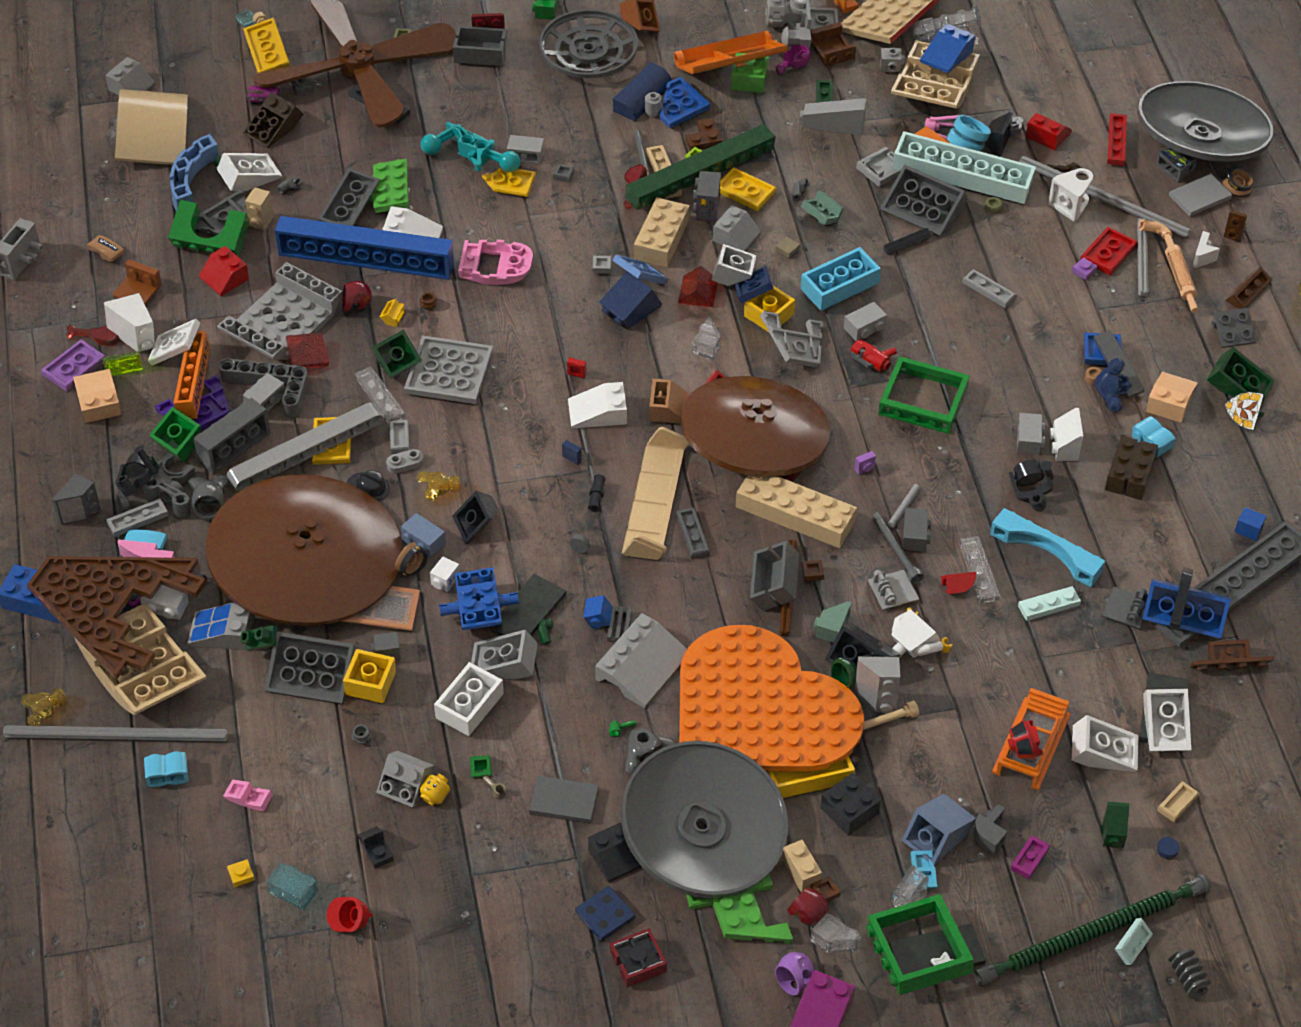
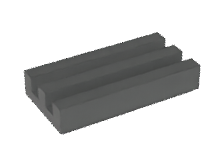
(620, 611)

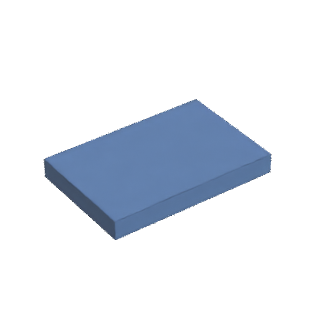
(640, 269)

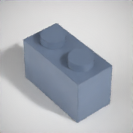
(424, 534)

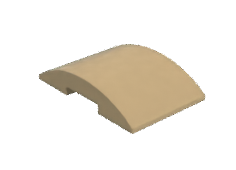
(933, 85)
(150, 126)
(166, 675)

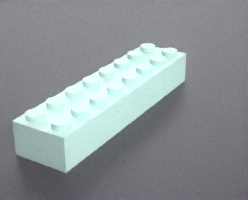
(965, 167)

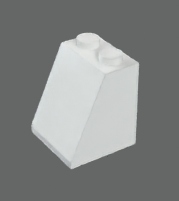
(130, 322)

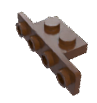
(1230, 653)

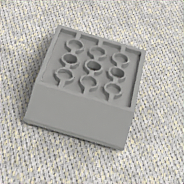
(294, 298)

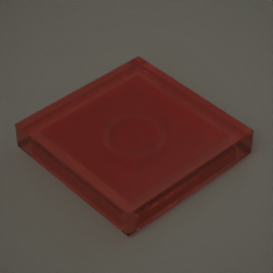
(307, 350)

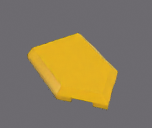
(512, 183)

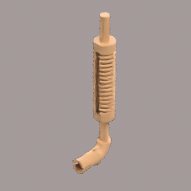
(1176, 262)

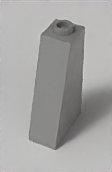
(835, 116)

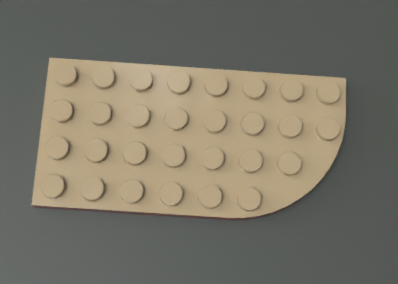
(885, 18)

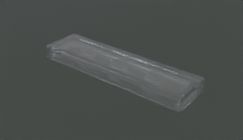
(379, 395)
(978, 563)

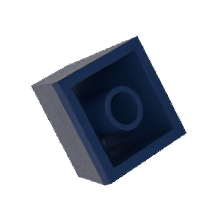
(629, 301)

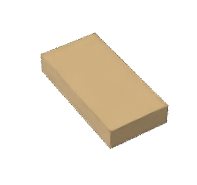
(1178, 801)

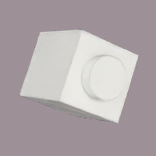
(443, 574)

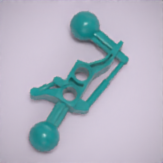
(472, 147)

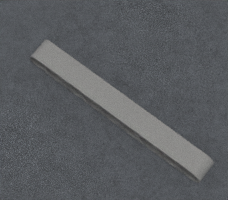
(304, 446)

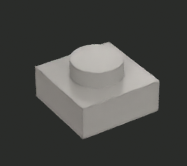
(602, 264)

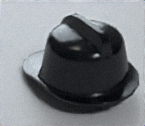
(371, 483)

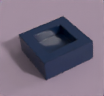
(572, 452)

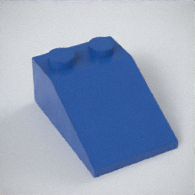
(948, 48)

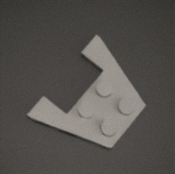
(796, 346)

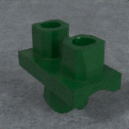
(259, 638)

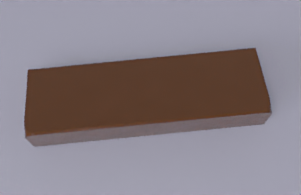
(1249, 288)

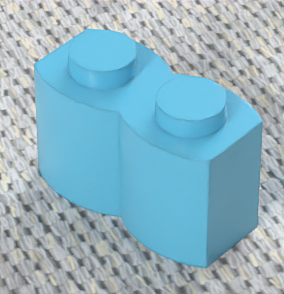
(1152, 432)
(166, 769)

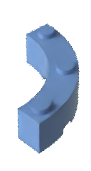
(188, 165)

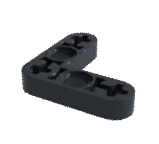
(1181, 598)

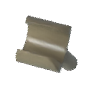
(495, 787)

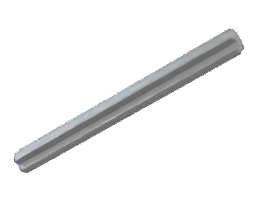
(1142, 237)

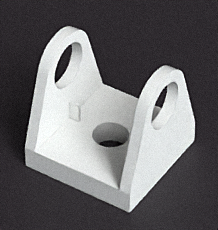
(1068, 191)

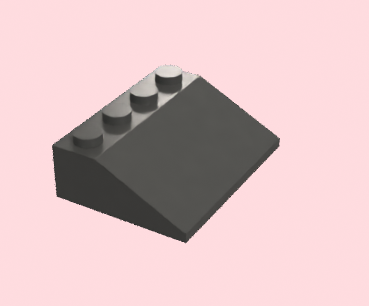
(924, 200)
(309, 667)

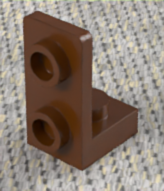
(1235, 226)

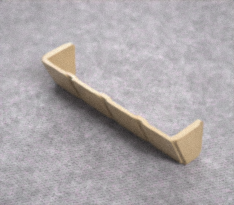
(654, 495)

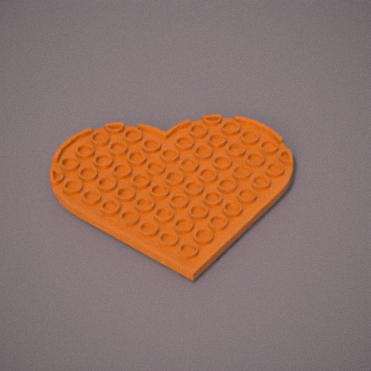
(750, 695)

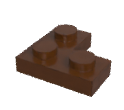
(707, 136)

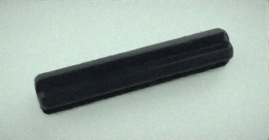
(907, 241)

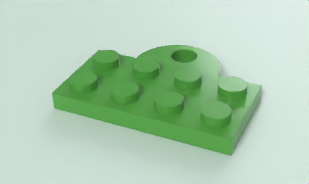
(393, 185)

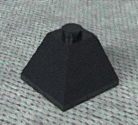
(1000, 134)
(475, 515)

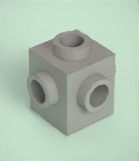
(891, 60)

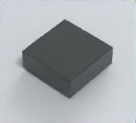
(563, 173)

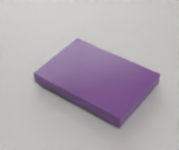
(74, 362)

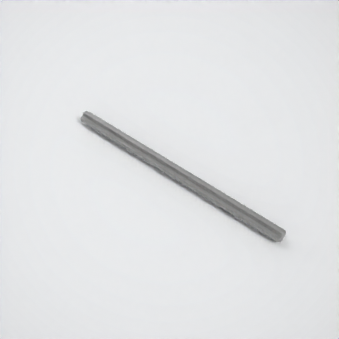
(1113, 200)
(115, 733)

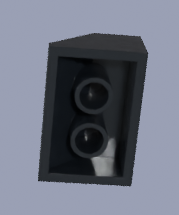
(856, 643)
(612, 853)

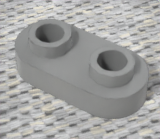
(404, 461)

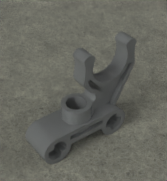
(168, 487)

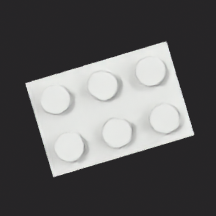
(469, 699)

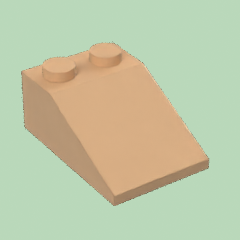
(97, 396)
(1171, 396)

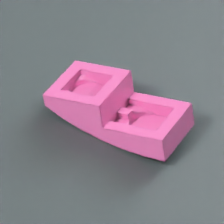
(248, 796)

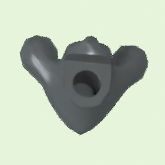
(643, 744)

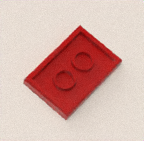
(1109, 250)

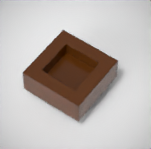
(812, 570)
(827, 888)

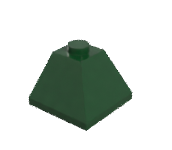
(396, 354)

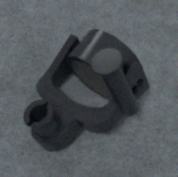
(136, 471)
(1030, 473)

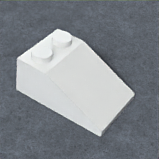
(247, 170)
(409, 222)
(599, 406)
(1167, 719)
(1104, 745)

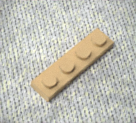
(660, 160)

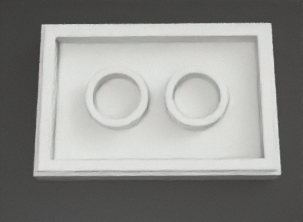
(174, 342)

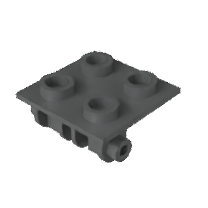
(1234, 327)
(1126, 607)

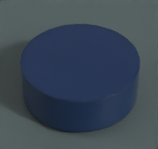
(1168, 848)

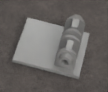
(892, 589)

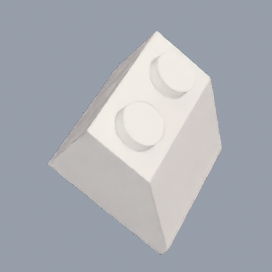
(1067, 436)

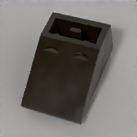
(273, 120)

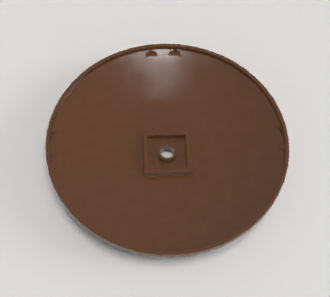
(293, 580)

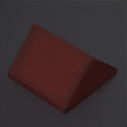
(698, 288)

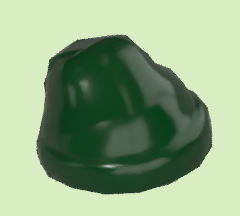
(844, 671)

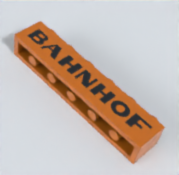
(192, 376)

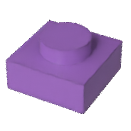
(1084, 268)
(865, 462)

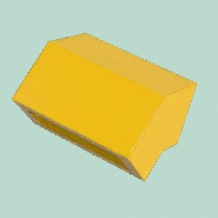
(392, 313)

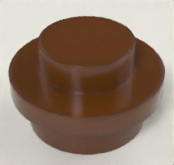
(428, 300)

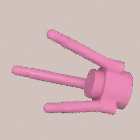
(934, 123)

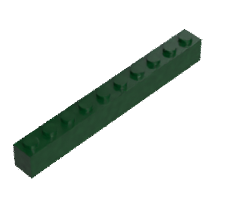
(714, 159)

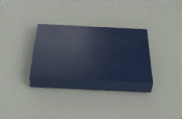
(758, 284)

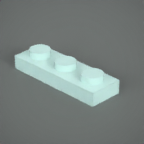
(1049, 603)

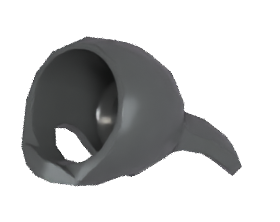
(208, 494)

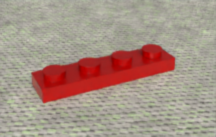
(1117, 139)

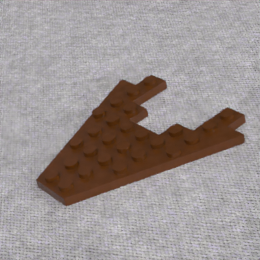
(92, 592)

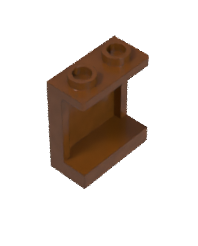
(831, 44)

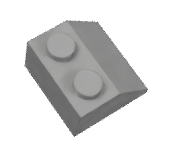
(130, 76)
(736, 229)
(733, 266)

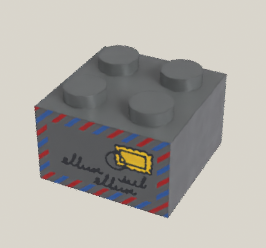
(707, 196)

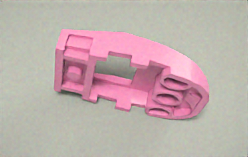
(513, 263)

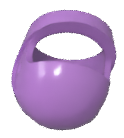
(794, 967)

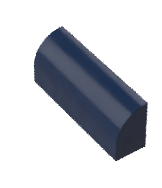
(631, 99)

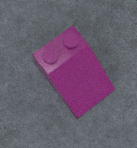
(824, 1002)

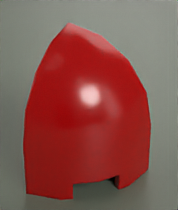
(958, 582)

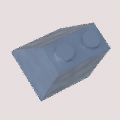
(938, 827)

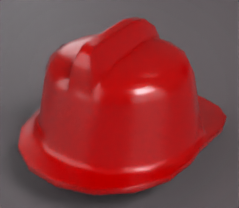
(347, 914)

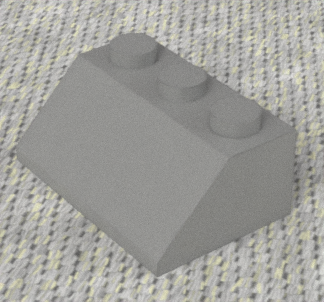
(878, 682)

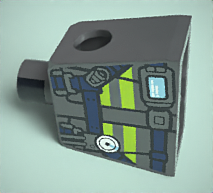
(1176, 164)

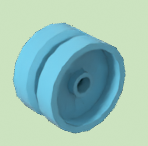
(969, 133)

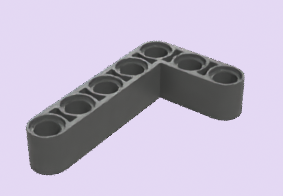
(249, 372)

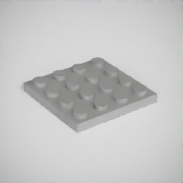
(449, 370)

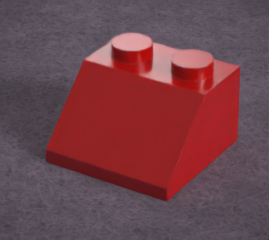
(1046, 131)
(224, 271)

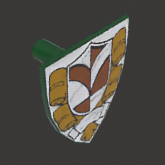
(1246, 409)

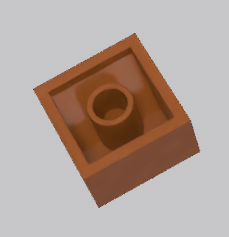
(640, 14)

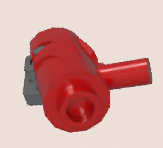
(872, 357)

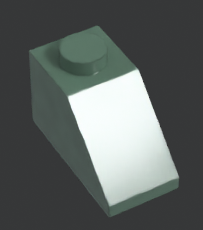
(831, 621)

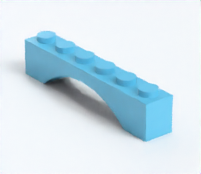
(1016, 529)

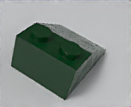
(1238, 375)

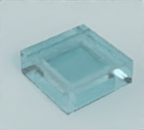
(245, 18)

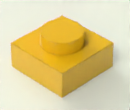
(240, 873)

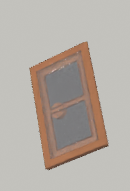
(393, 611)

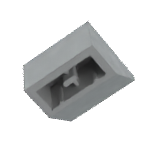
(403, 778)

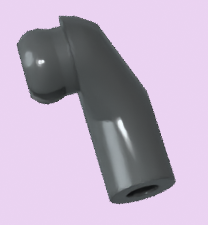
(290, 183)
(799, 187)

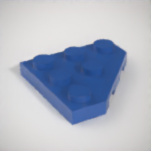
(681, 103)

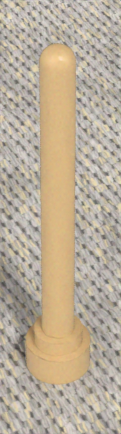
(909, 710)

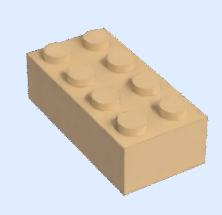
(661, 232)

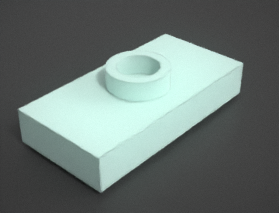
(1133, 941)

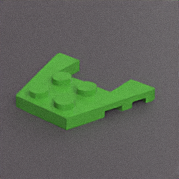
(742, 918)

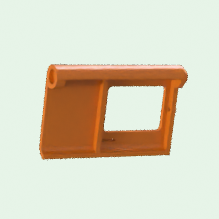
(722, 53)

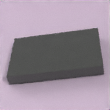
(564, 799)

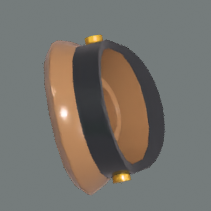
(1238, 181)
(411, 560)

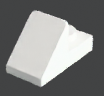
(1205, 253)

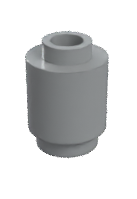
(653, 104)

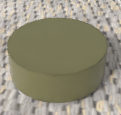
(993, 205)

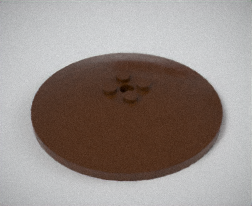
(778, 441)

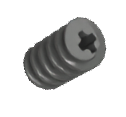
(1189, 973)

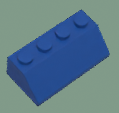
(1202, 612)

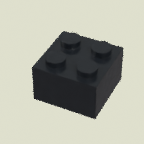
(850, 804)

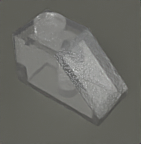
(911, 887)

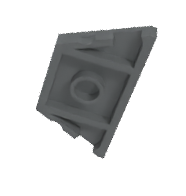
(214, 219)

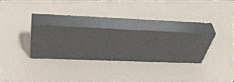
(1110, 350)

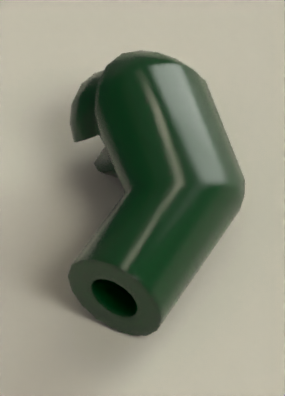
(543, 631)

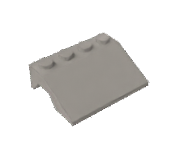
(641, 660)

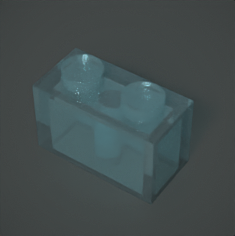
(292, 885)

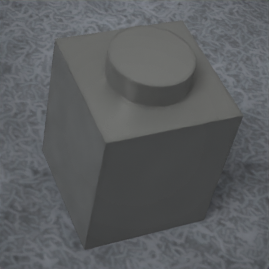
(386, 644)

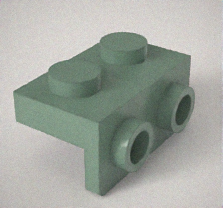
(823, 208)

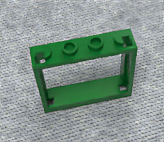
(917, 415)
(929, 976)

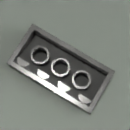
(349, 198)

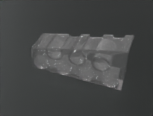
(926, 29)

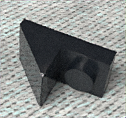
(375, 846)

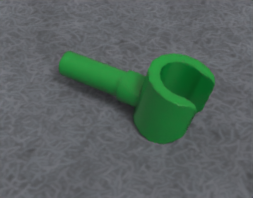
(615, 727)

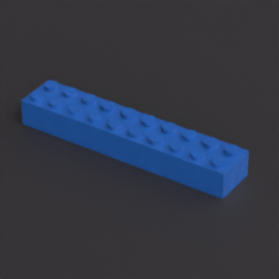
(365, 247)

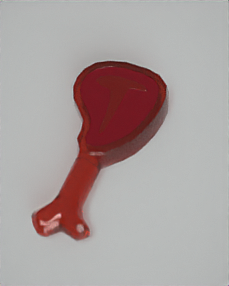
(633, 174)
(99, 335)

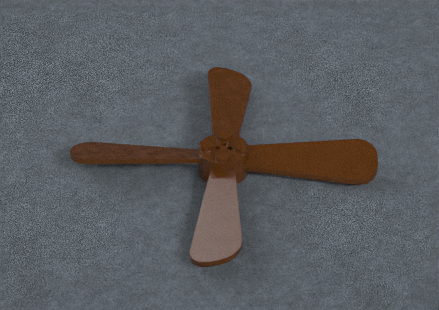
(358, 60)

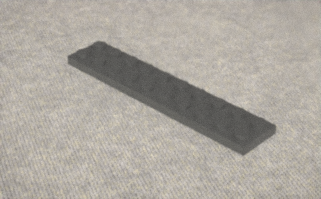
(1247, 573)

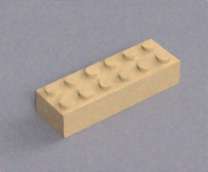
(797, 508)

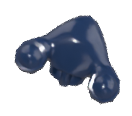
(1111, 384)

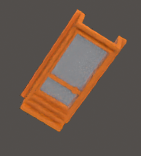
(1050, 719)

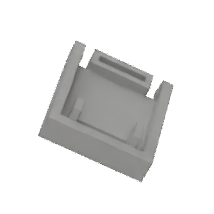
(878, 167)

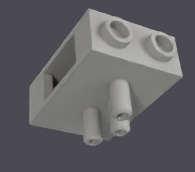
(19, 248)

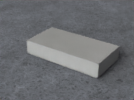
(399, 436)

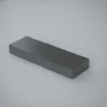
(692, 533)

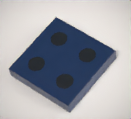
(605, 913)

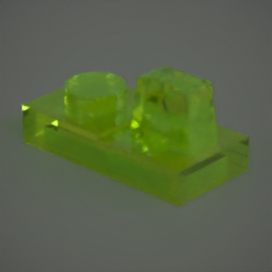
(123, 363)

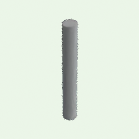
(906, 502)

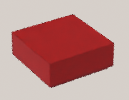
(576, 367)

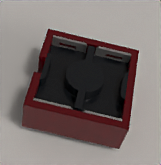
(638, 957)

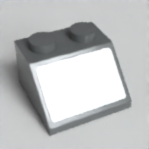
(76, 500)

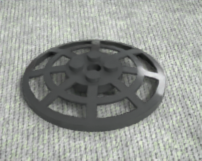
(597, 43)

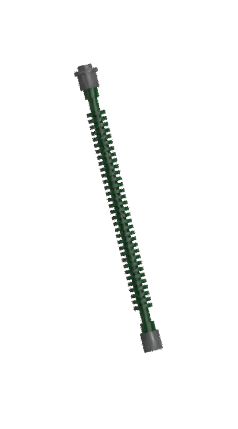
(1092, 930)

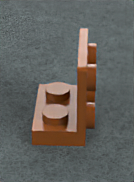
(139, 280)

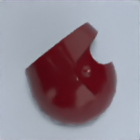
(356, 292)
(809, 906)

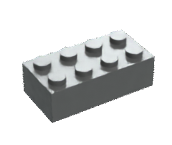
(232, 436)

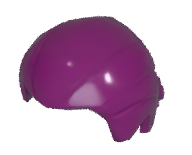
(796, 58)

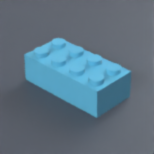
(840, 278)

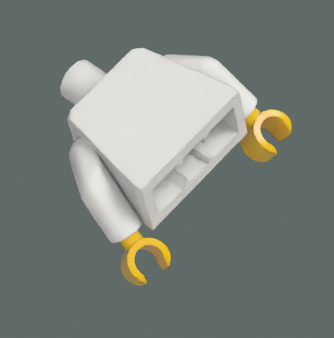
(916, 636)

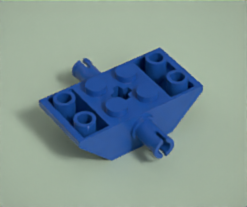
(478, 599)

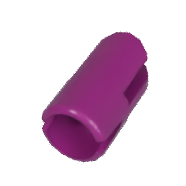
(263, 93)

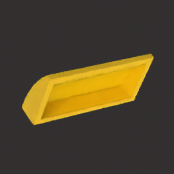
(800, 782)

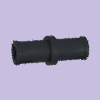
(596, 493)

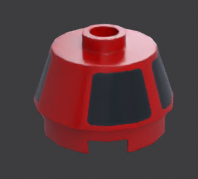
(1025, 740)

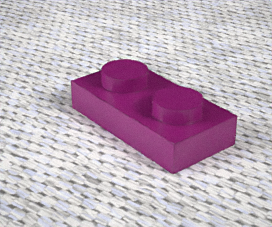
(1030, 857)

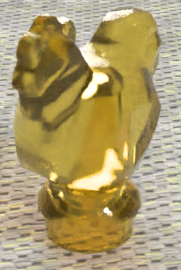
(438, 484)
(43, 704)

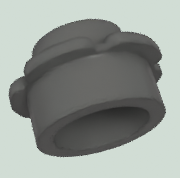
(361, 730)

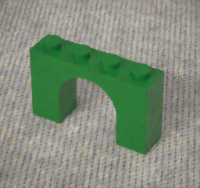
(184, 225)

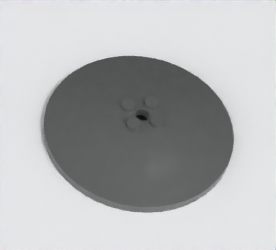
(1205, 121)
(710, 786)

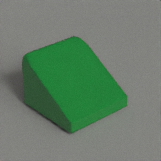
(480, 766)

